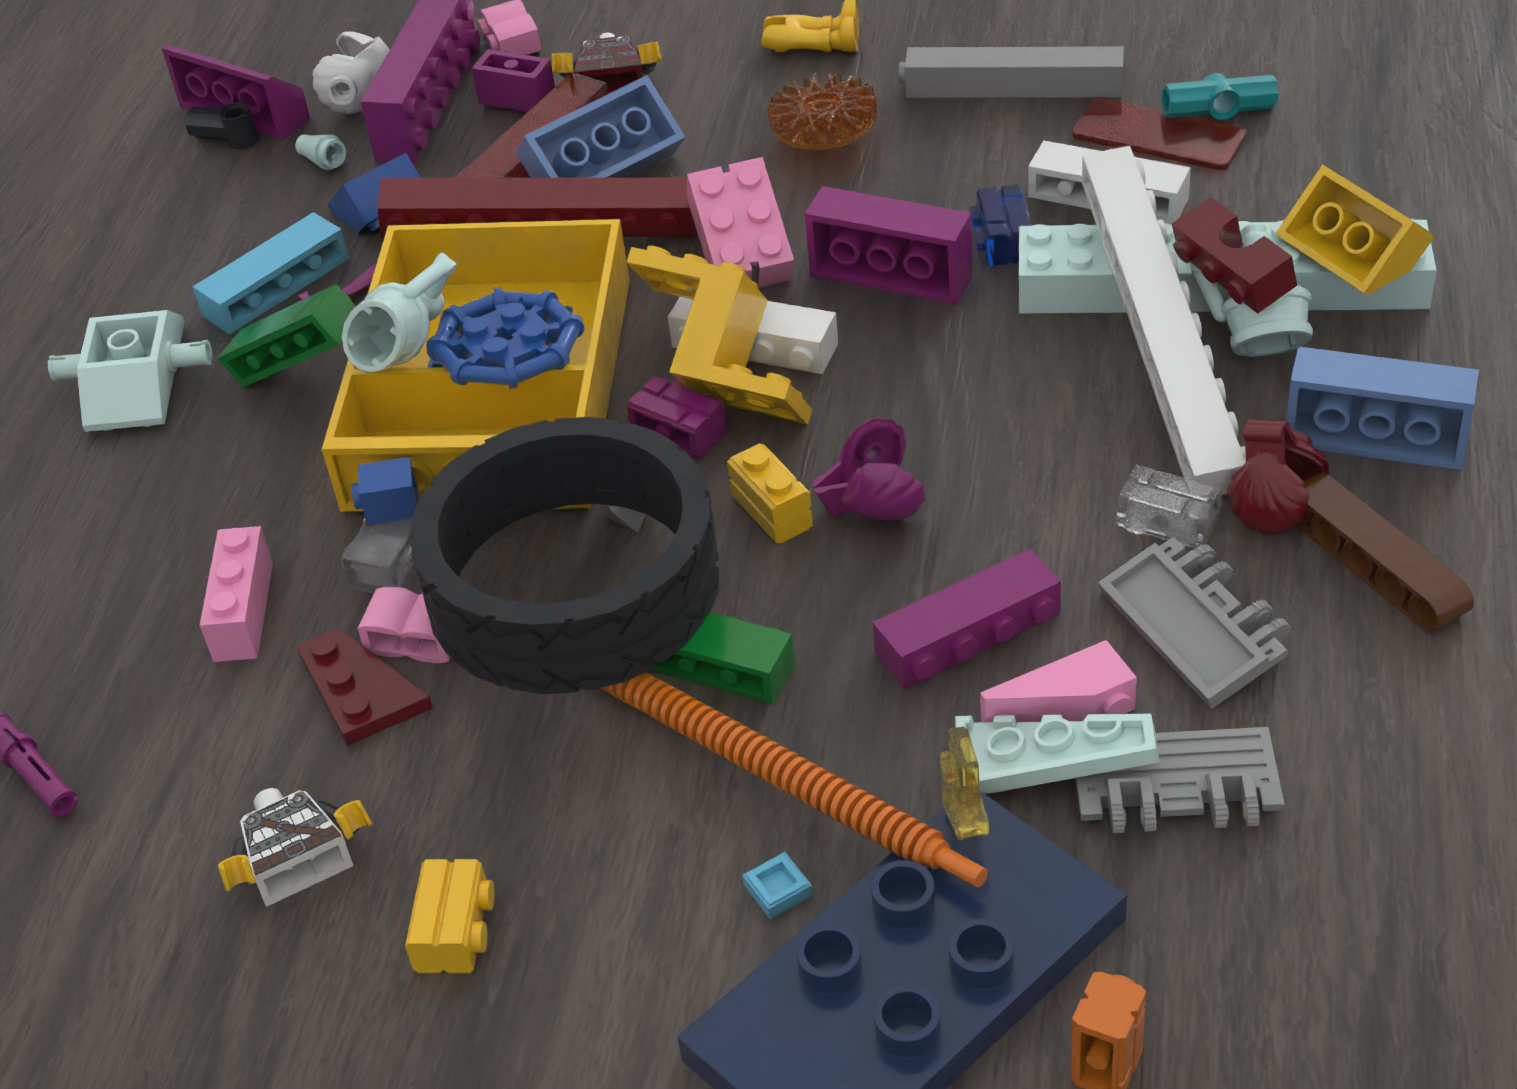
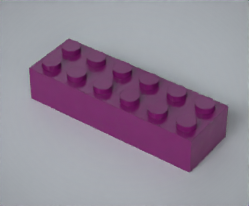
(419, 77)

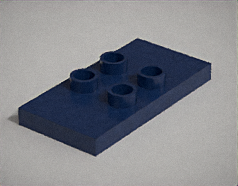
(910, 969)

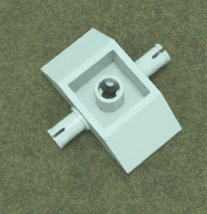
(129, 368)

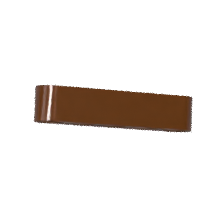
(1383, 555)

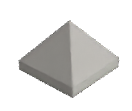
(625, 517)

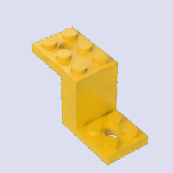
(719, 332)

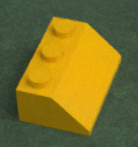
(1353, 232)

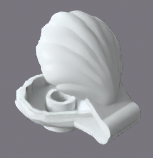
(356, 67)

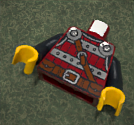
(609, 60)

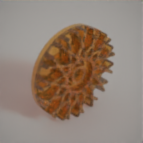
(823, 114)

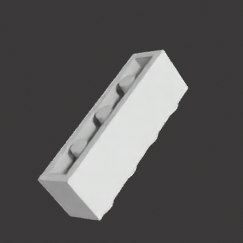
(1057, 178)
(786, 336)

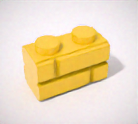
(770, 493)
(448, 916)

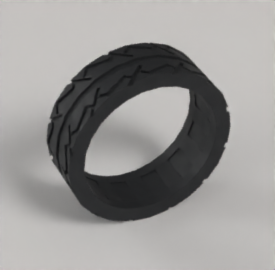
(585, 639)

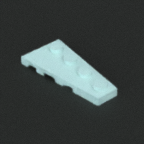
(1058, 749)

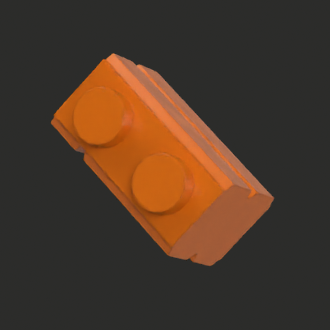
(1107, 1032)

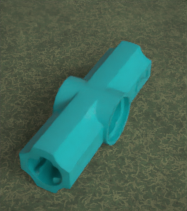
(1238, 96)

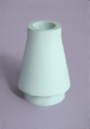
(323, 150)

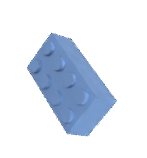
(604, 138)
(1382, 407)

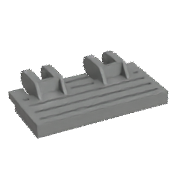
(1189, 620)
(1191, 771)

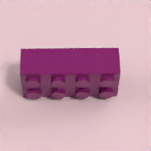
(889, 244)

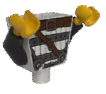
(291, 843)

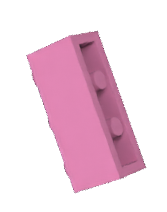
(236, 594)

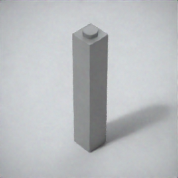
(1013, 72)

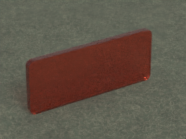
(1151, 133)

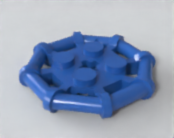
(505, 338)

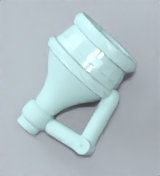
(395, 319)
(1274, 329)

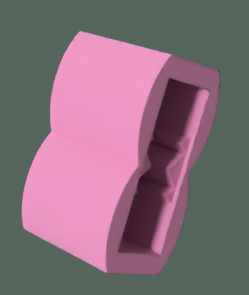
(509, 28)
(399, 627)

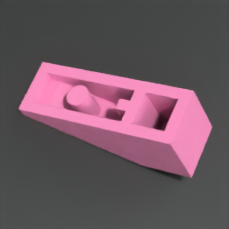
(1071, 687)

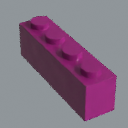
(966, 618)

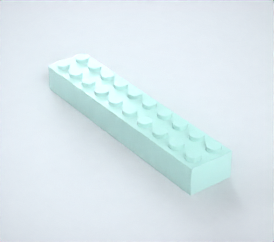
(1070, 273)

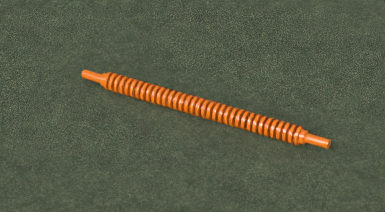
(796, 776)

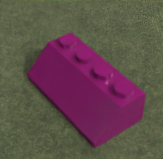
(207, 82)

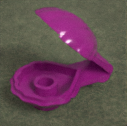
(870, 477)

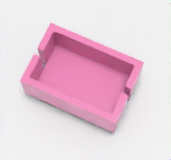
(741, 220)

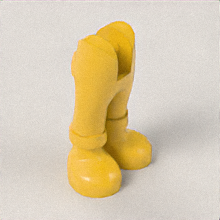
(813, 33)

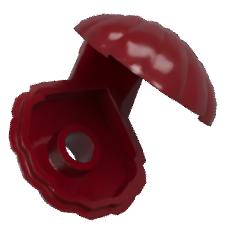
(1270, 485)

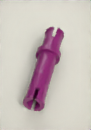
(20, 752)

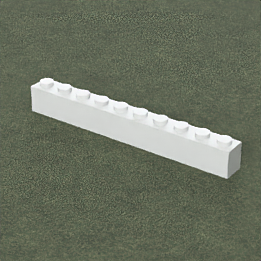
(1161, 318)

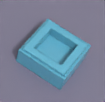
(777, 885)

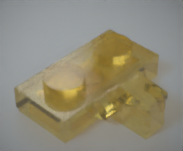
(962, 794)

